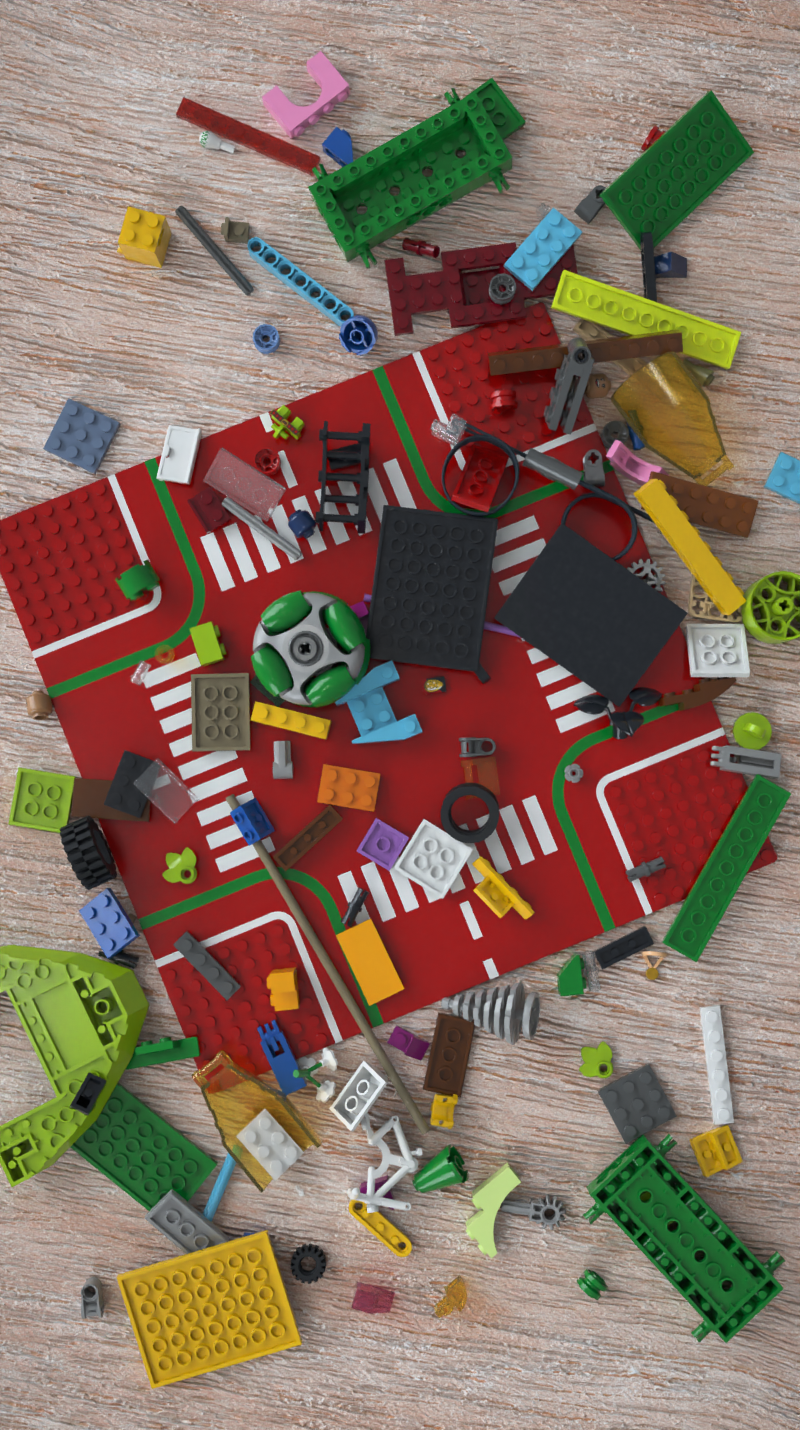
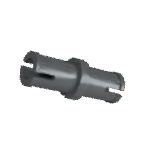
(645, 869)

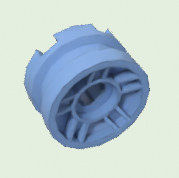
(261, 333)

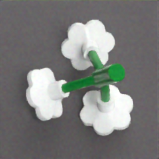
(308, 1069)

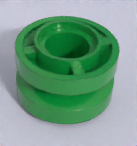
(592, 1284)

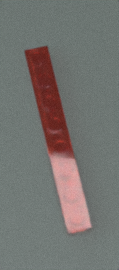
(247, 136)

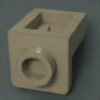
(235, 231)

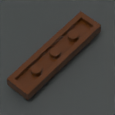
(307, 838)

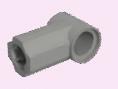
(282, 760)

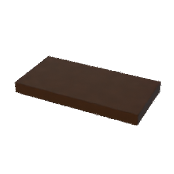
(90, 798)
(449, 1055)

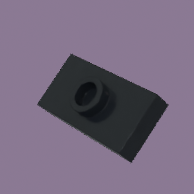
(342, 463)

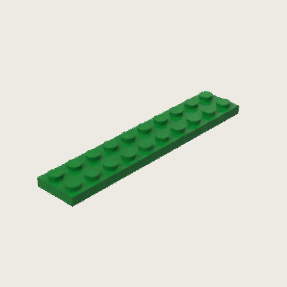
(726, 868)

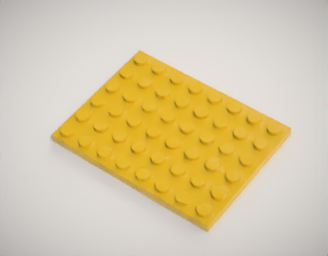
(209, 1309)

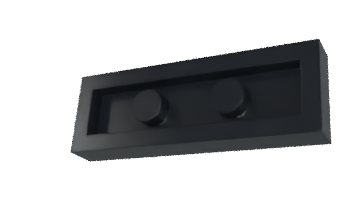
(623, 947)

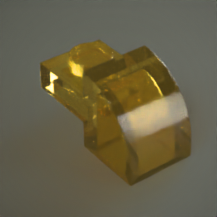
(456, 1297)

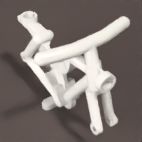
(407, 1164)

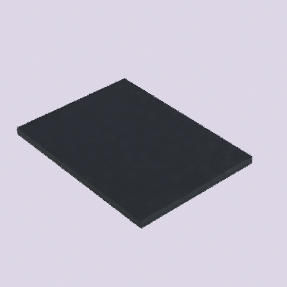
(431, 587)
(590, 615)

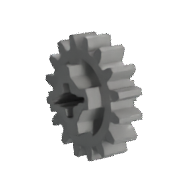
(646, 571)

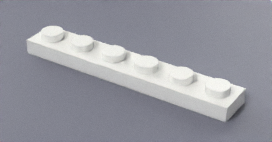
(716, 1065)

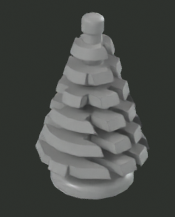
(499, 1011)

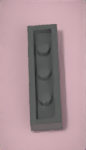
(207, 965)

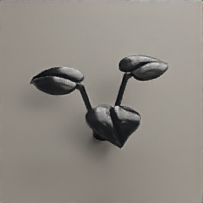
(623, 722)

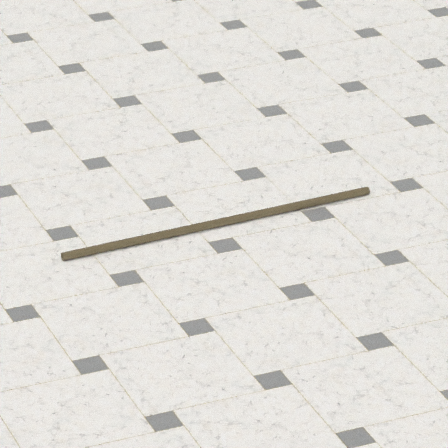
(337, 980)

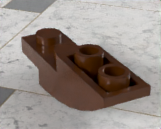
(702, 693)

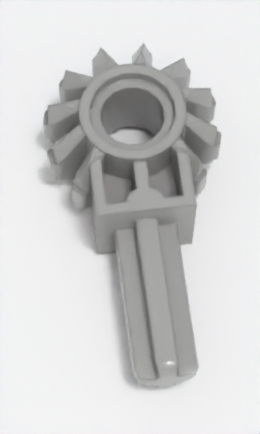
(536, 1209)

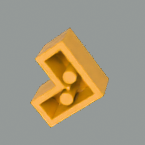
(283, 989)

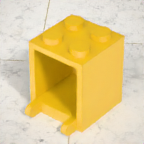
(144, 237)

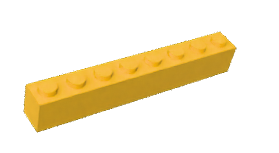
(690, 547)

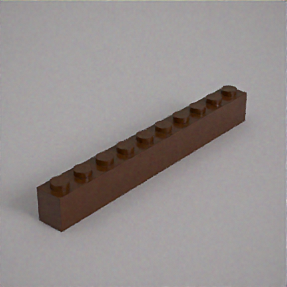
(601, 350)

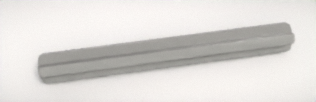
(261, 528)

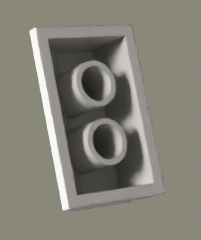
(359, 1095)

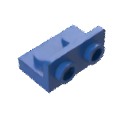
(252, 821)

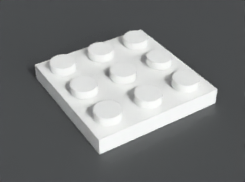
(717, 650)
(433, 858)

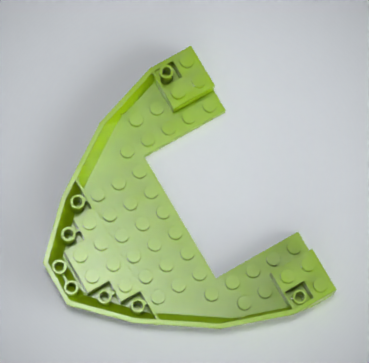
(80, 1021)

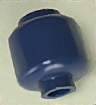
(302, 524)

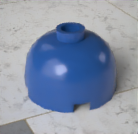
(358, 334)

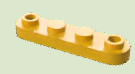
(381, 1228)

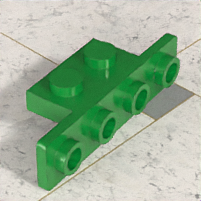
(163, 1052)

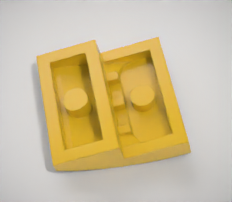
(715, 1150)

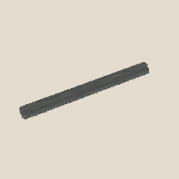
(214, 250)

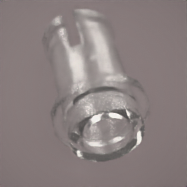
(140, 673)

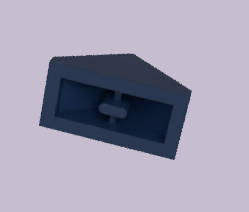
(670, 266)

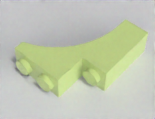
(489, 1198)

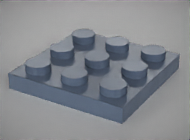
(82, 436)

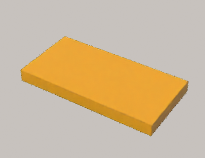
(370, 961)

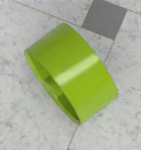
(777, 608)

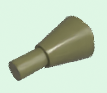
(701, 374)

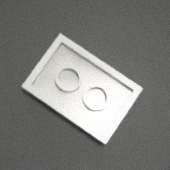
(269, 1144)

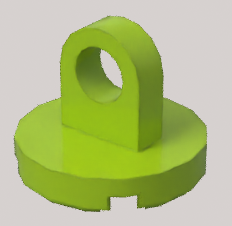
(752, 731)

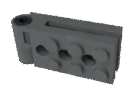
(576, 363)

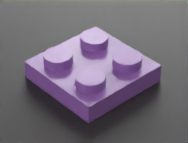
(382, 844)

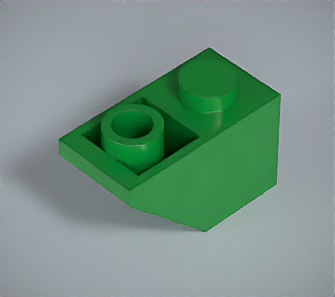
(570, 977)

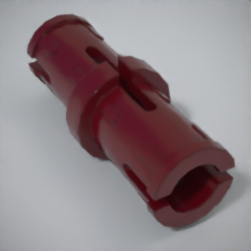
(421, 248)

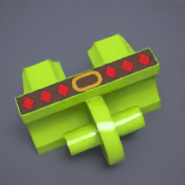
(280, 417)

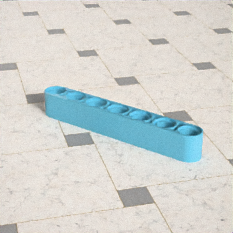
(296, 275)

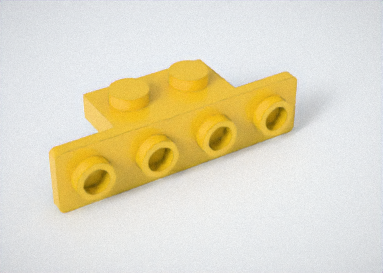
(498, 893)

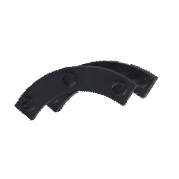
(360, 478)

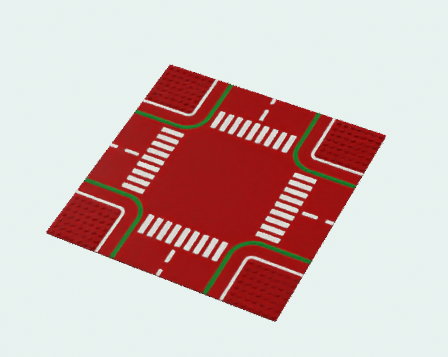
(553, 838)

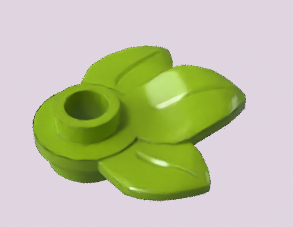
(179, 864)
(594, 1059)

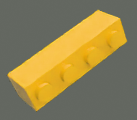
(291, 720)

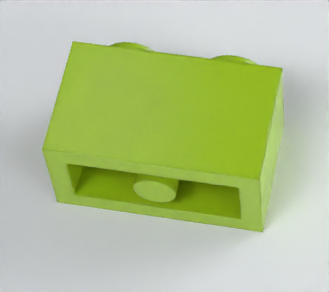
(207, 643)

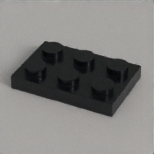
(123, 793)

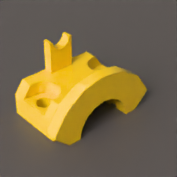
(443, 1110)

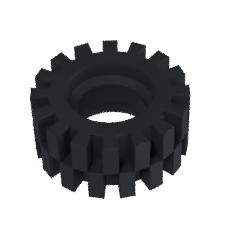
(317, 1255)

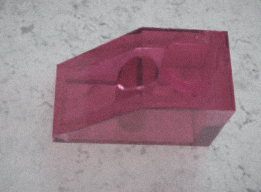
(372, 1299)

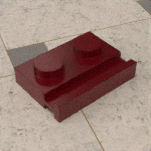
(209, 510)

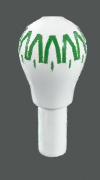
(211, 141)

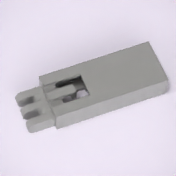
(750, 762)

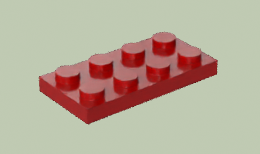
(480, 478)

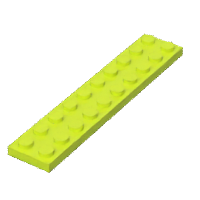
(639, 315)

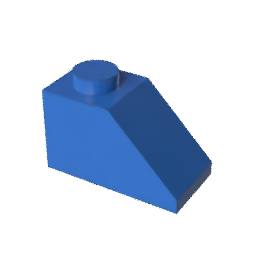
(339, 147)

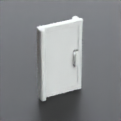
(182, 448)

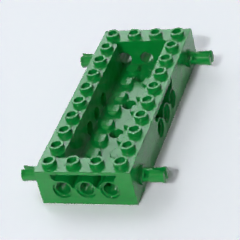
(401, 165)
(699, 1228)

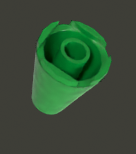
(441, 1171)

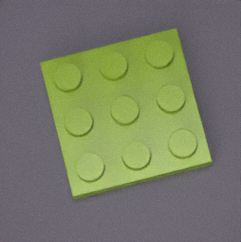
(41, 800)

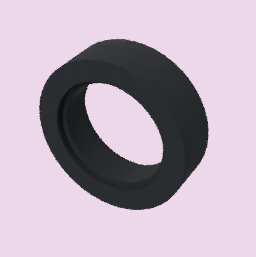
(453, 829)

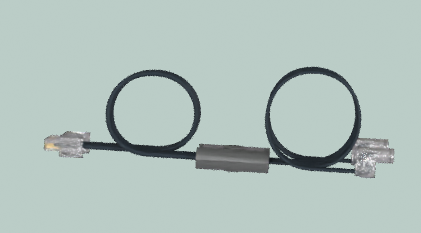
(534, 460)

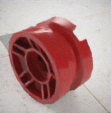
(654, 135)
(503, 400)
(263, 454)

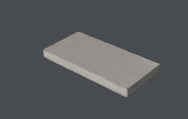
(184, 1224)

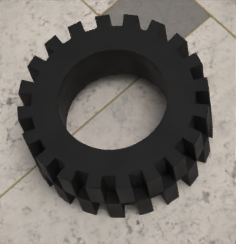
(88, 852)

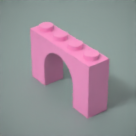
(297, 118)

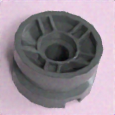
(507, 283)
(614, 427)

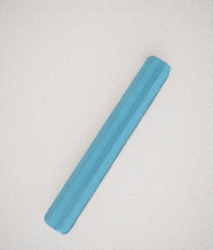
(219, 1187)

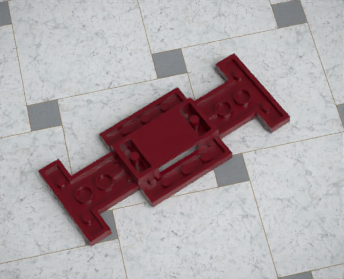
(465, 293)

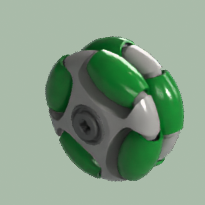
(310, 648)

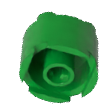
(138, 580)

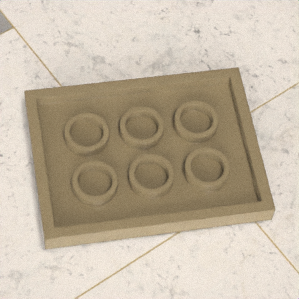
(220, 712)

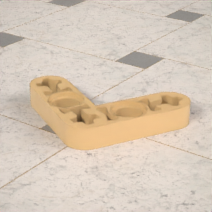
(706, 607)

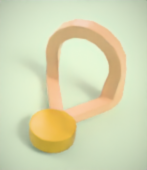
(652, 972)

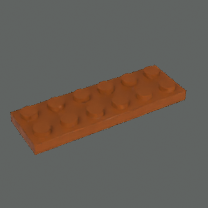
(711, 506)

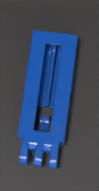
(284, 1063)

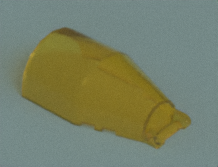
(673, 417)
(236, 1099)

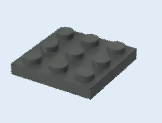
(636, 1103)

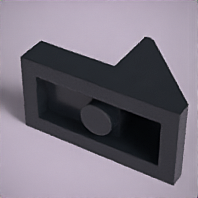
(88, 1094)

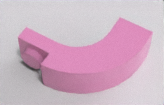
(630, 465)

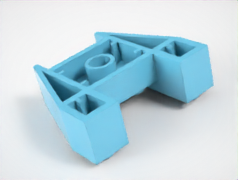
(372, 710)

